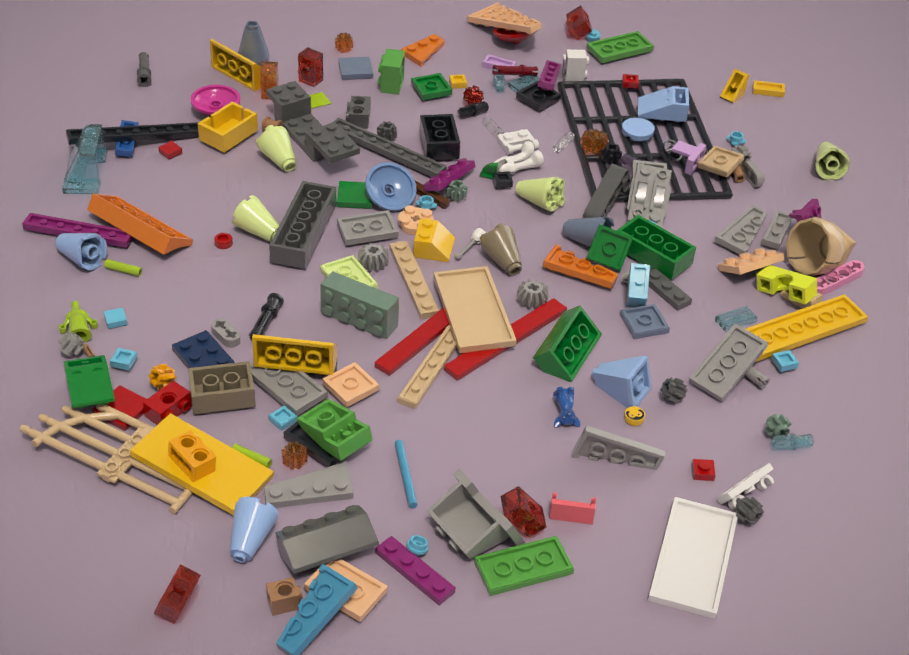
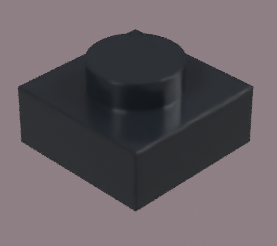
(502, 179)

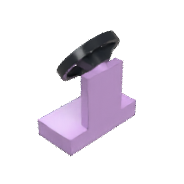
(680, 148)

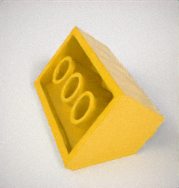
(235, 66)
(294, 354)

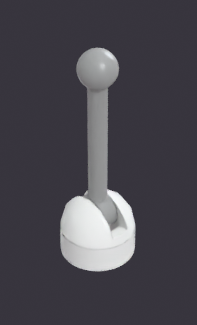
(475, 239)

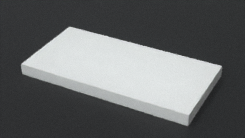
(694, 558)

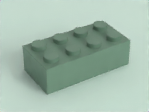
(359, 305)

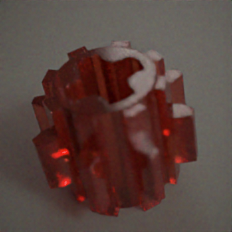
(473, 95)

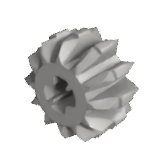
(373, 256)
(532, 294)

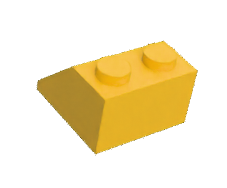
(433, 241)

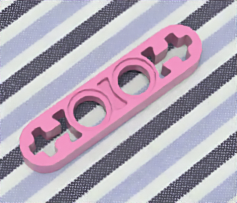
(852, 270)

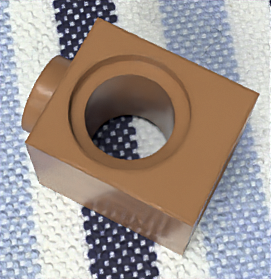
(283, 596)

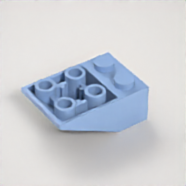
(665, 104)

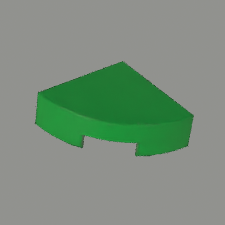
(487, 170)

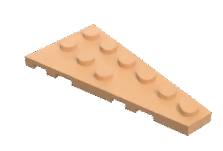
(505, 18)

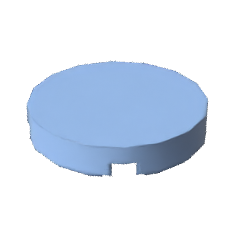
(638, 129)

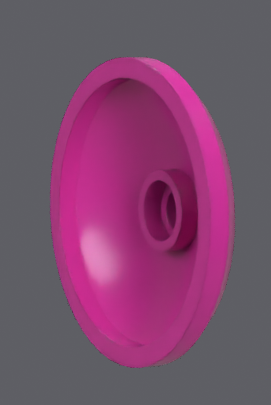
(213, 97)

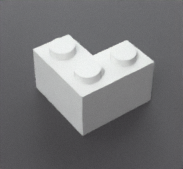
(575, 65)

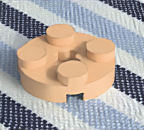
(411, 214)

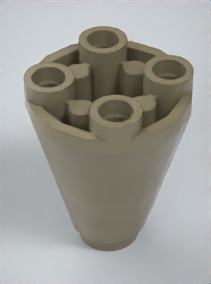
(502, 248)

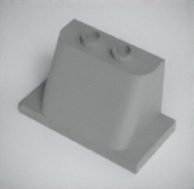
(471, 519)

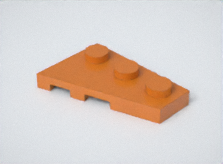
(423, 49)

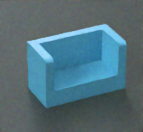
(638, 285)

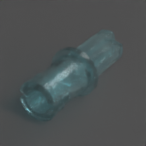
(793, 441)

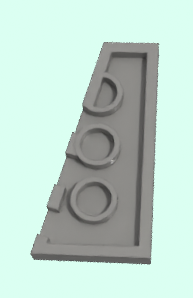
(314, 487)

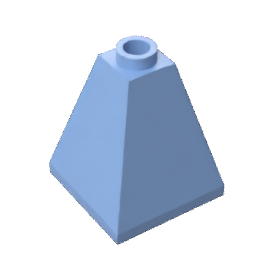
(624, 379)

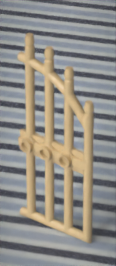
(120, 461)

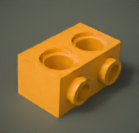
(192, 456)

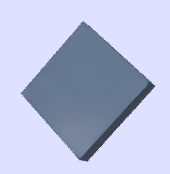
(355, 68)
(644, 321)

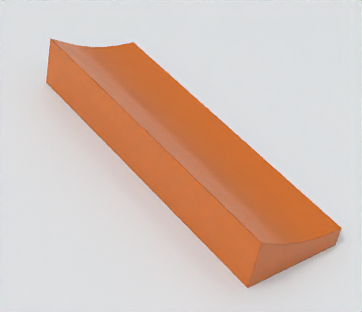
(137, 223)

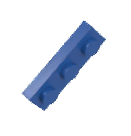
(125, 148)

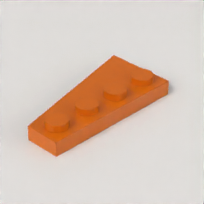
(572, 266)

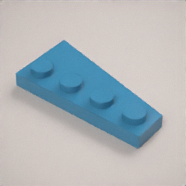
(322, 602)

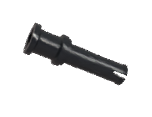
(269, 312)

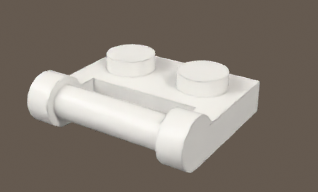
(513, 141)

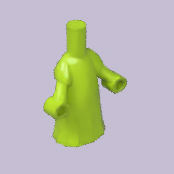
(77, 322)

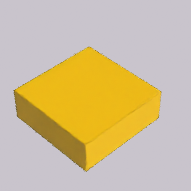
(457, 81)

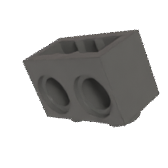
(359, 111)

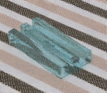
(742, 320)

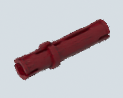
(521, 70)

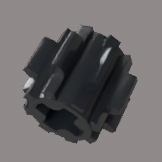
(611, 153)

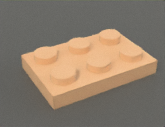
(750, 261)
(364, 598)

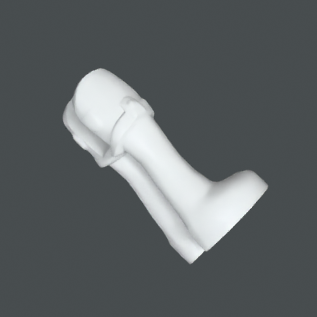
(526, 159)

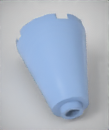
(83, 248)
(250, 527)

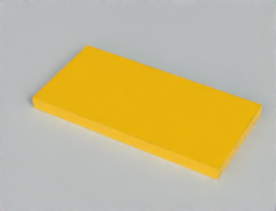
(233, 475)

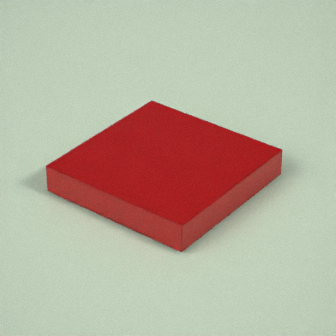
(125, 402)

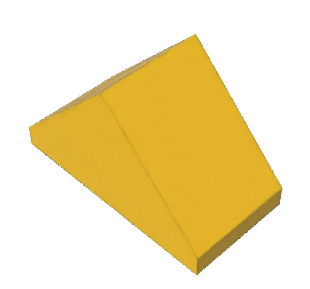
(735, 86)

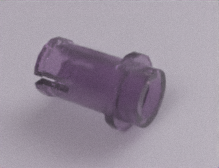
(627, 160)

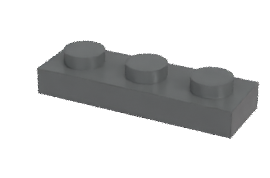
(668, 290)

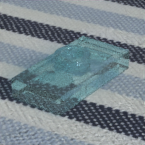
(522, 82)

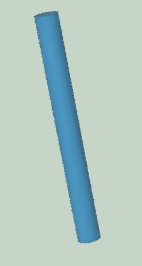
(406, 474)

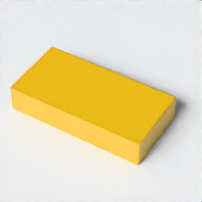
(768, 88)

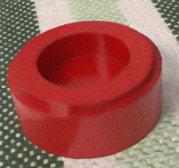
(223, 241)

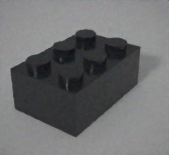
(439, 137)

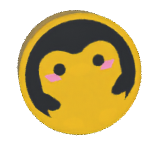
(634, 416)

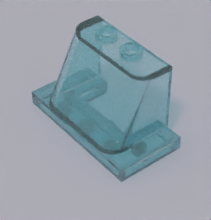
(82, 168)

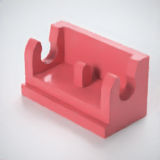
(572, 511)

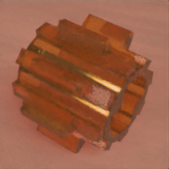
(344, 42)
(294, 455)

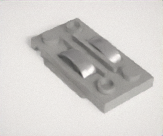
(649, 193)

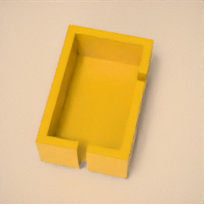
(227, 126)

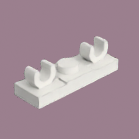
(747, 485)

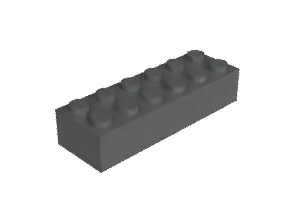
(303, 225)

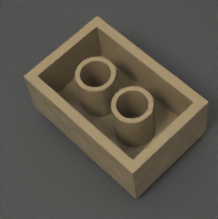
(221, 387)

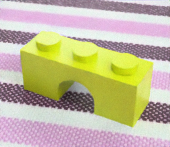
(800, 286)

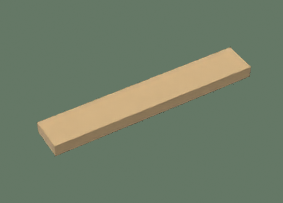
(428, 370)

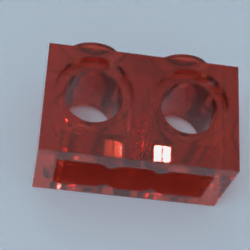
(177, 594)

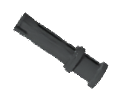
(143, 71)

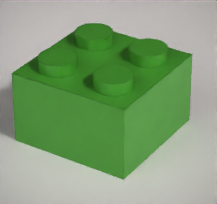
(392, 71)

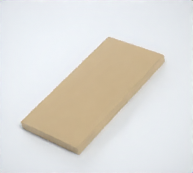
(474, 309)

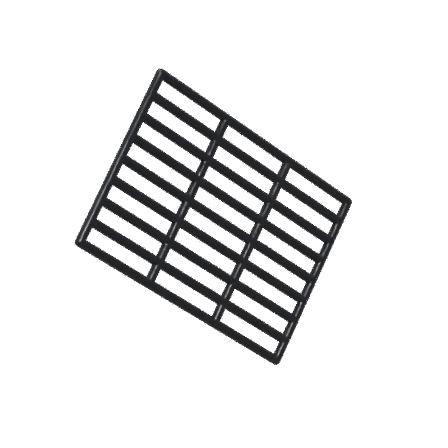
(646, 155)

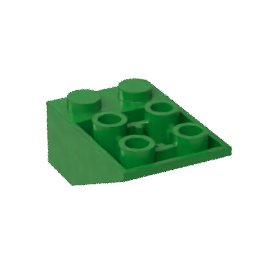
(88, 381)

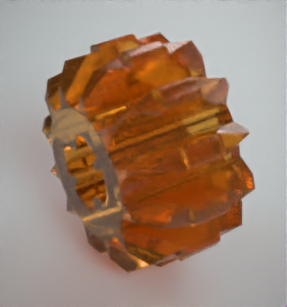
(594, 141)

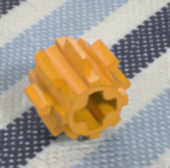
(161, 376)

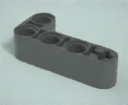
(614, 181)

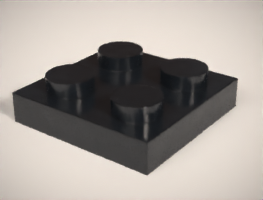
(537, 97)

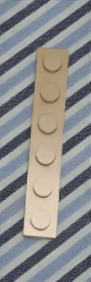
(413, 279)

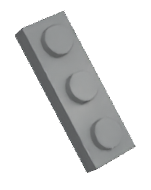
(777, 230)

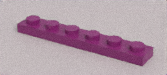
(57, 226)

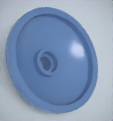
(393, 179)

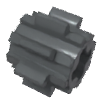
(387, 130)
(673, 389)
(749, 510)

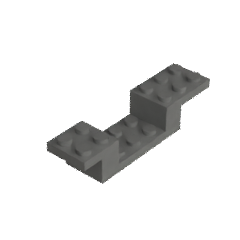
(319, 142)

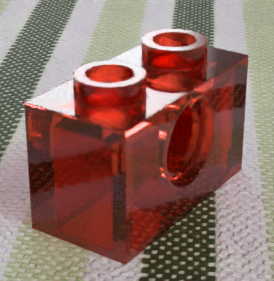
(578, 23)
(310, 67)
(523, 511)

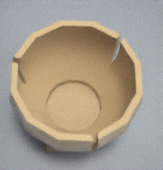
(819, 246)

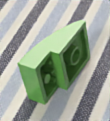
(335, 429)

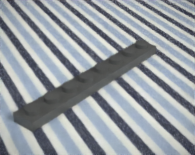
(390, 149)

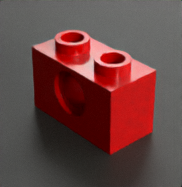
(169, 399)

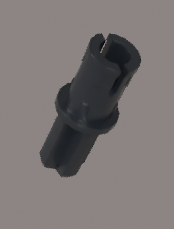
(473, 109)

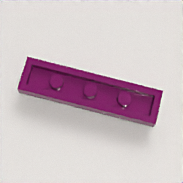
(549, 75)
(447, 176)
(415, 570)

